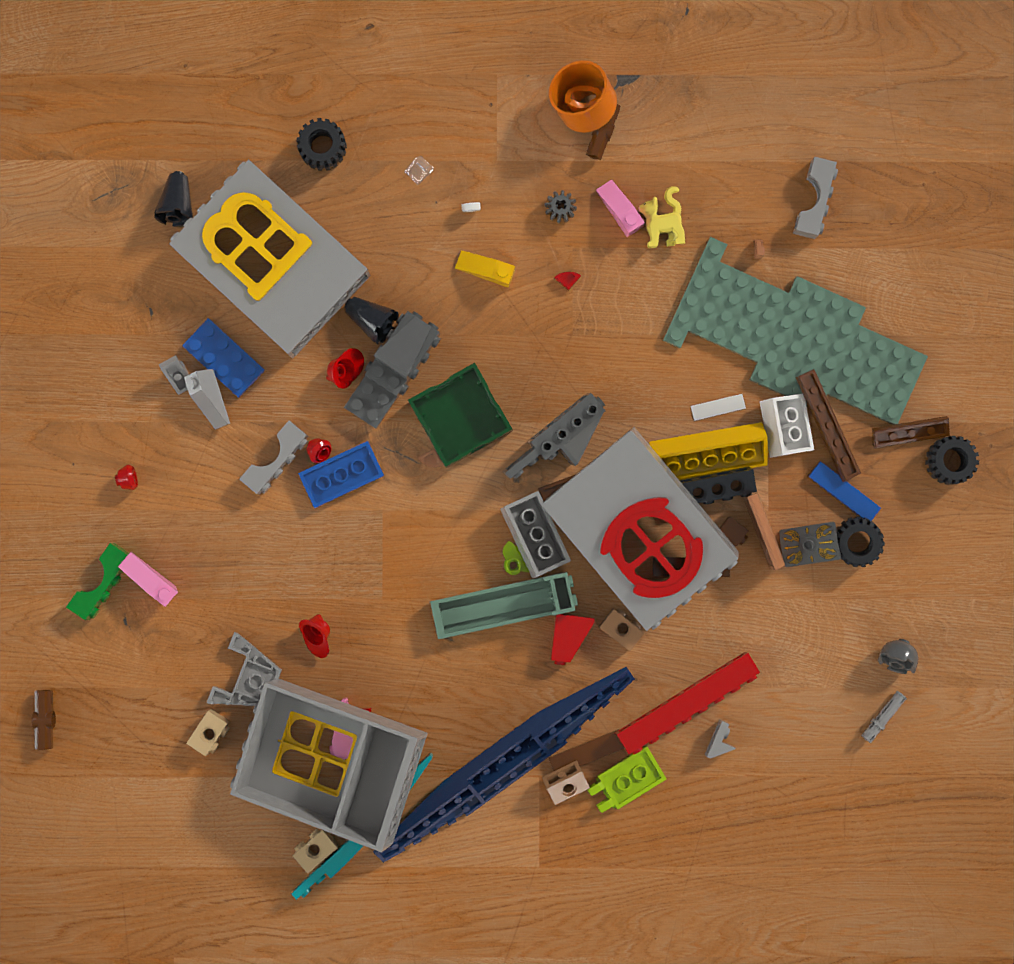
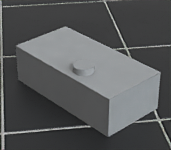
(535, 535)

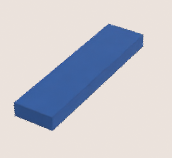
(844, 492)

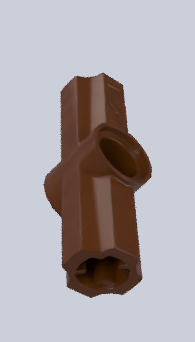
(601, 137)
(43, 719)

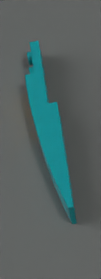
(344, 852)

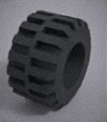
(317, 129)
(967, 458)
(871, 552)

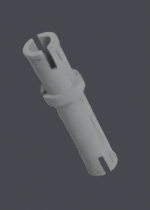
(883, 717)

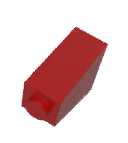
(568, 636)

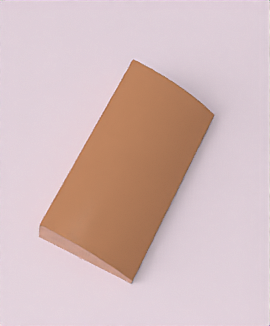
(764, 531)

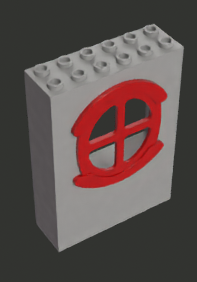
(611, 497)

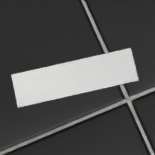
(718, 407)

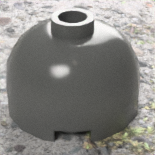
(899, 656)

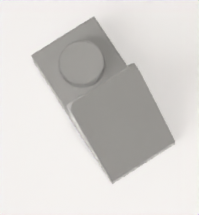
(175, 373)
(716, 746)

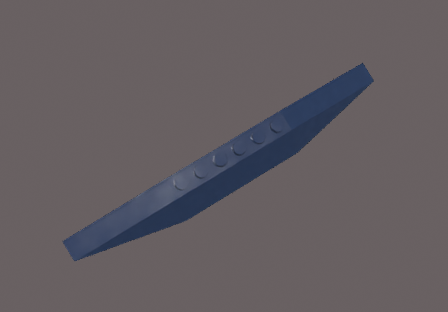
(505, 761)

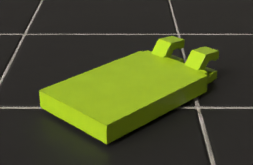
(627, 780)

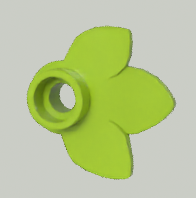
(512, 554)

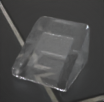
(419, 169)

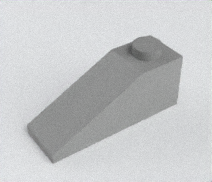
(207, 395)

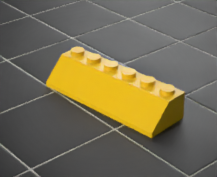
(714, 450)

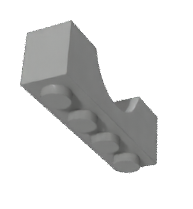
(820, 175)
(290, 439)

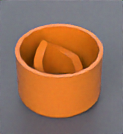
(575, 83)

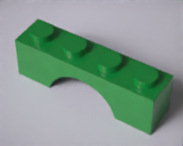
(87, 603)

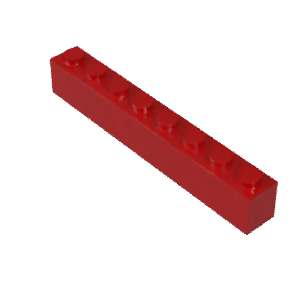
(687, 702)

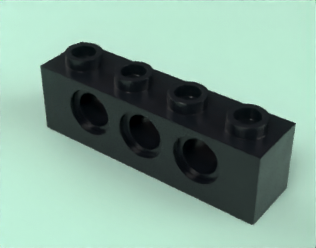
(746, 485)

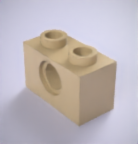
(200, 741)
(307, 858)

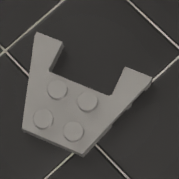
(254, 673)

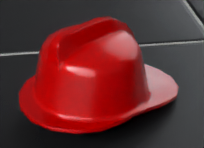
(346, 368)
(315, 634)

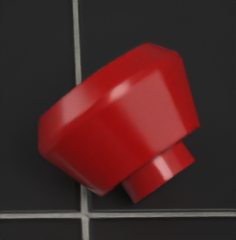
(319, 450)
(127, 478)

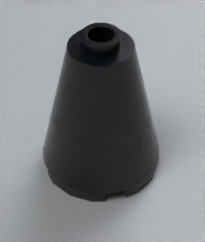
(174, 201)
(371, 318)

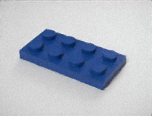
(224, 356)
(341, 474)

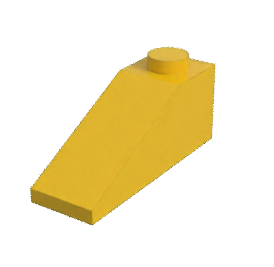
(485, 268)

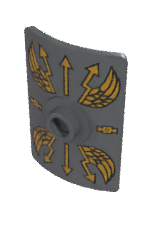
(809, 544)

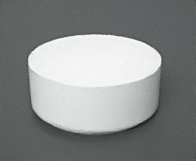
(471, 207)

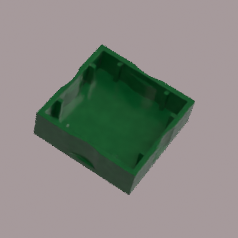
(460, 415)

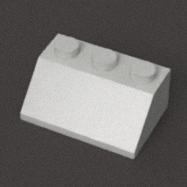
(786, 425)

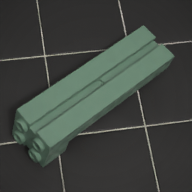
(503, 605)

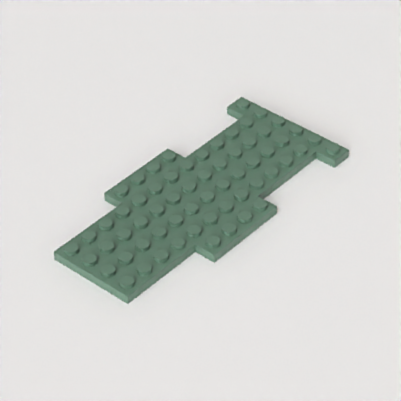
(796, 334)

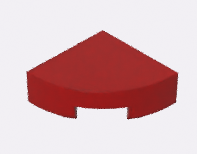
(567, 279)

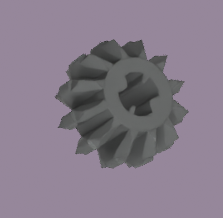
(562, 213)

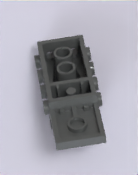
(393, 368)
(571, 440)

